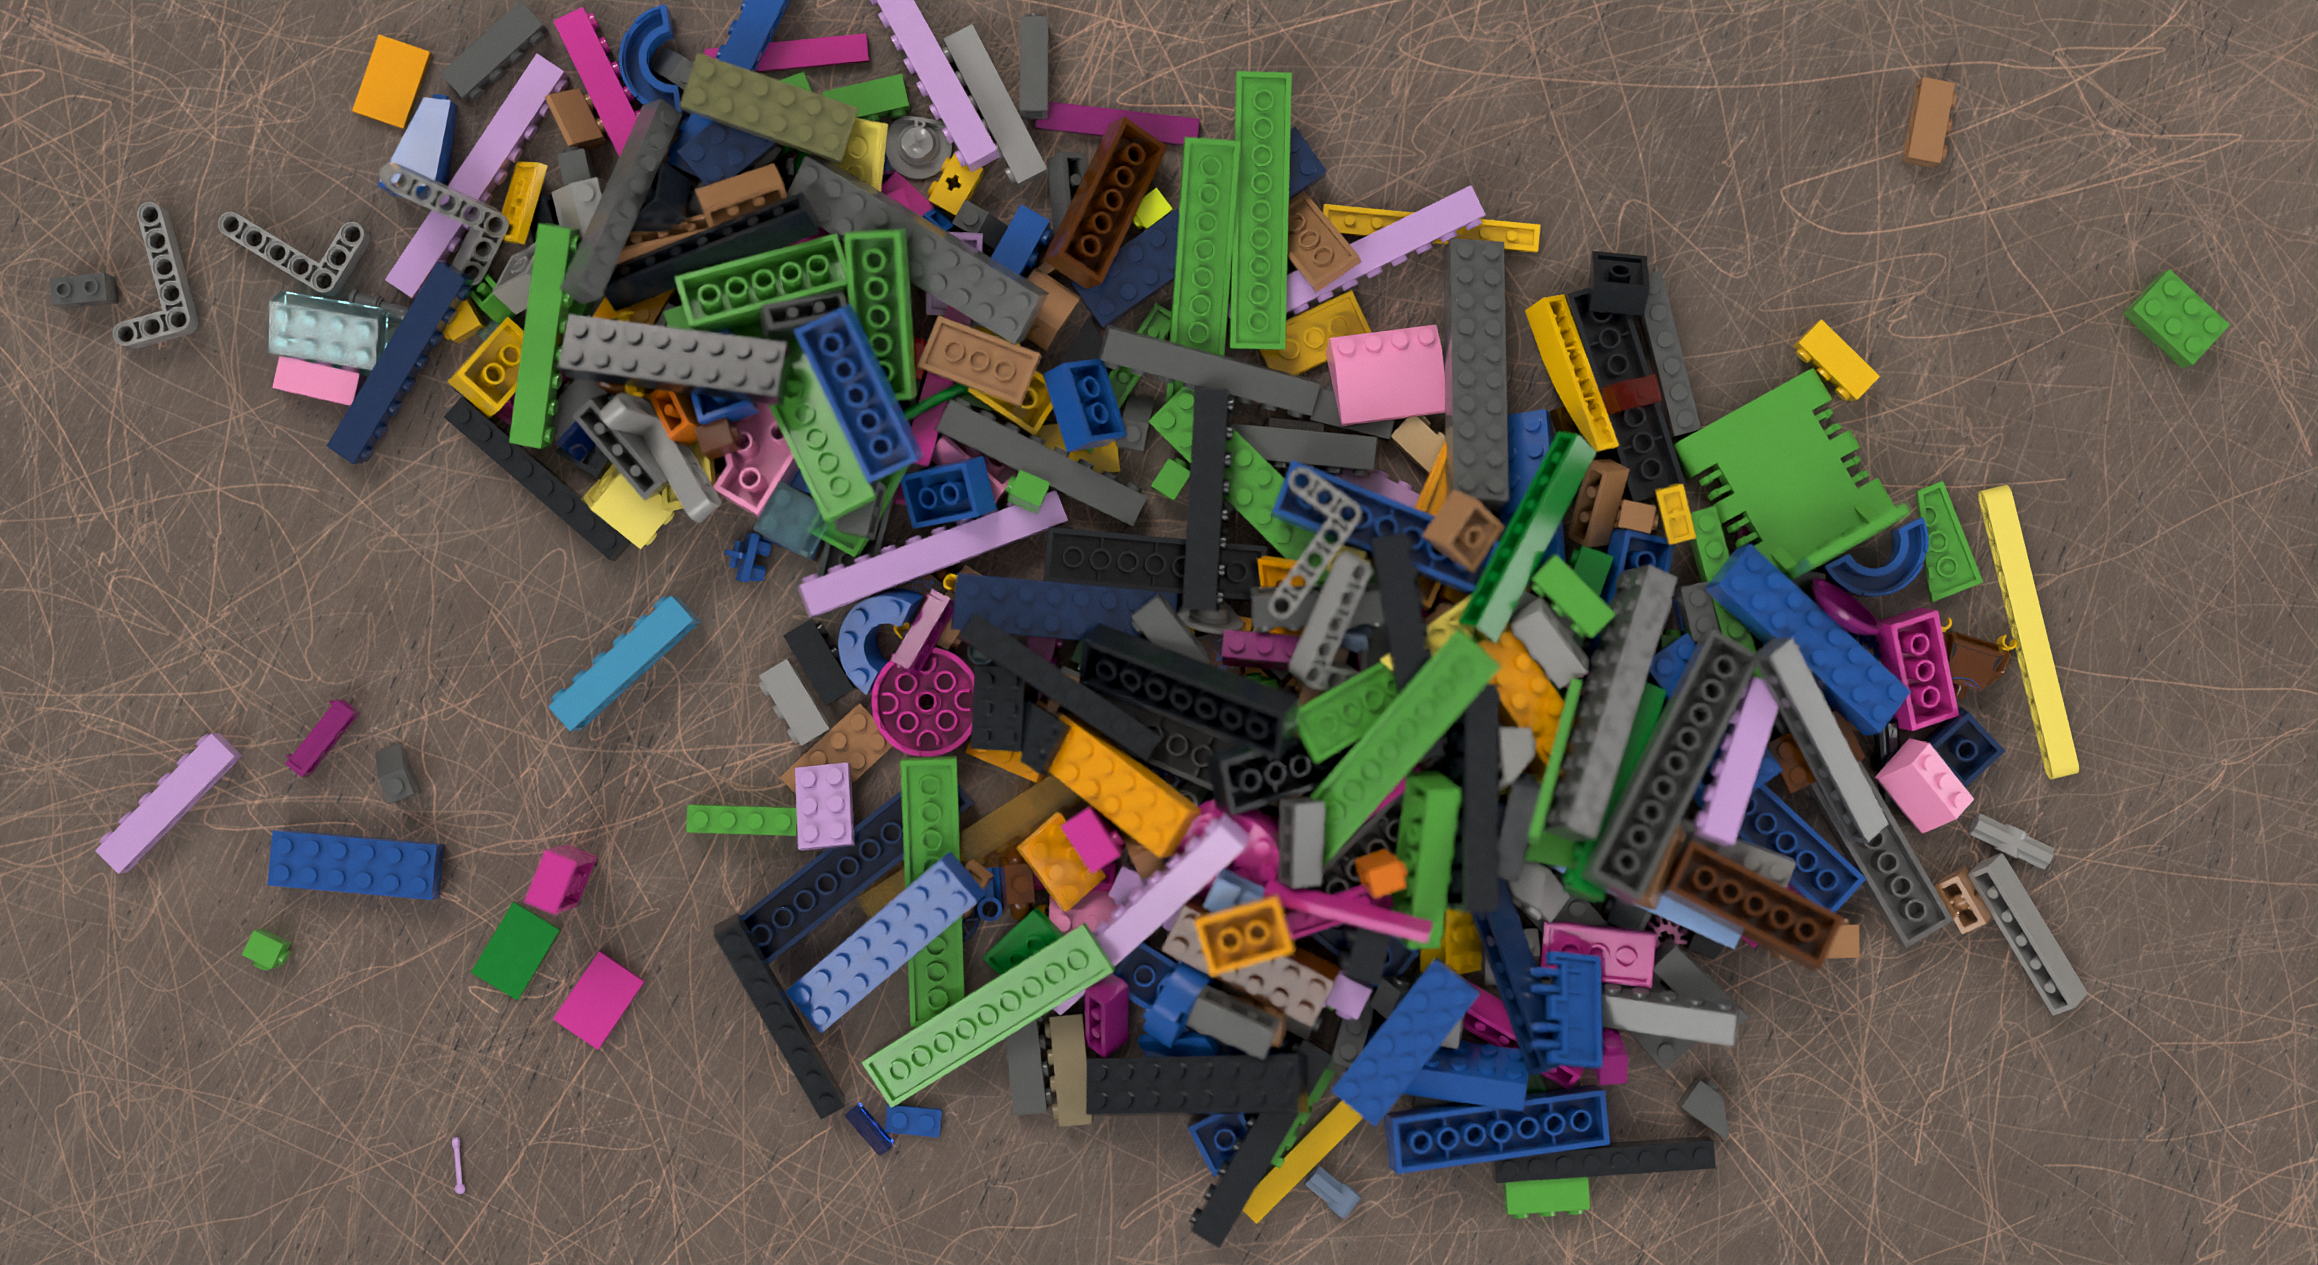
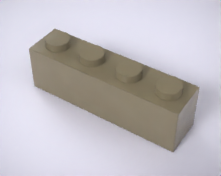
(1070, 1068)

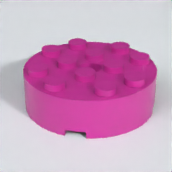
(919, 730)
(1259, 858)

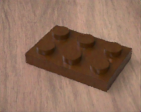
(1796, 771)

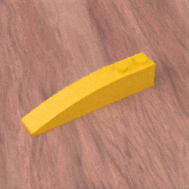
(1570, 369)

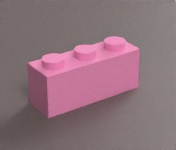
(318, 380)

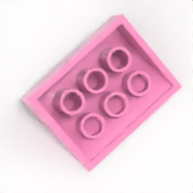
(1387, 374)

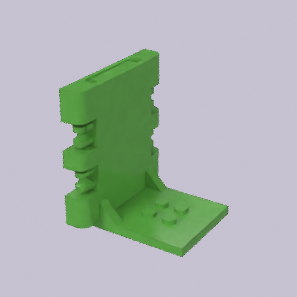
(1789, 478)

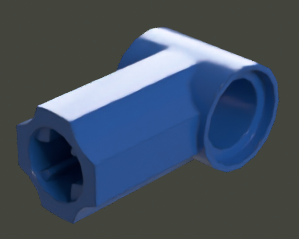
(994, 894)

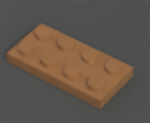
(1316, 245)
(979, 361)
(851, 740)

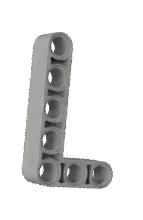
(454, 209)
(294, 258)
(164, 283)
(675, 459)
(1318, 545)
(1327, 624)

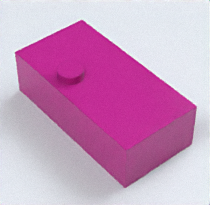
(1917, 657)
(1094, 837)
(560, 879)

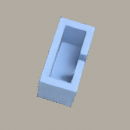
(1230, 891)

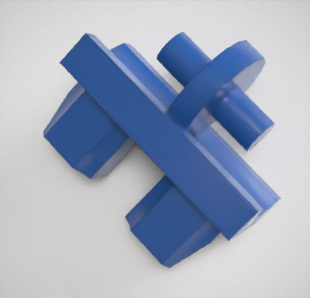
(746, 568)

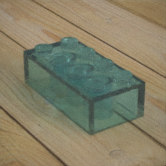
(327, 330)

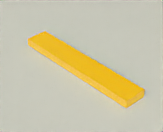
(1301, 1159)

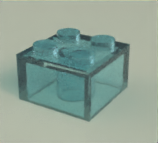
(792, 520)

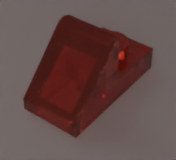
(1631, 394)

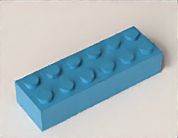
(624, 663)

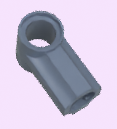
(1338, 1195)

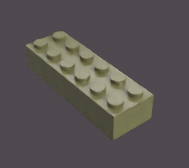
(769, 108)

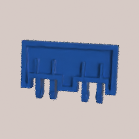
(1577, 1007)

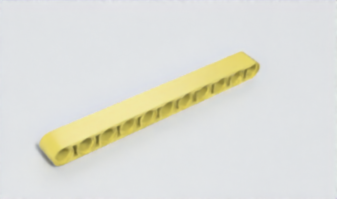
(2029, 631)

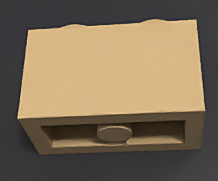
(1418, 441)

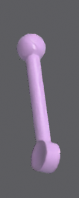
(459, 1188)

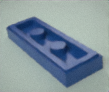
(1187, 1045)

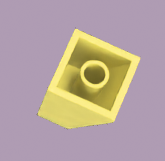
(625, 509)

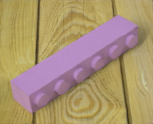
(1737, 765)
(168, 803)

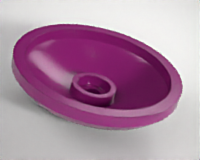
(1844, 608)

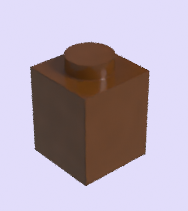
(718, 438)

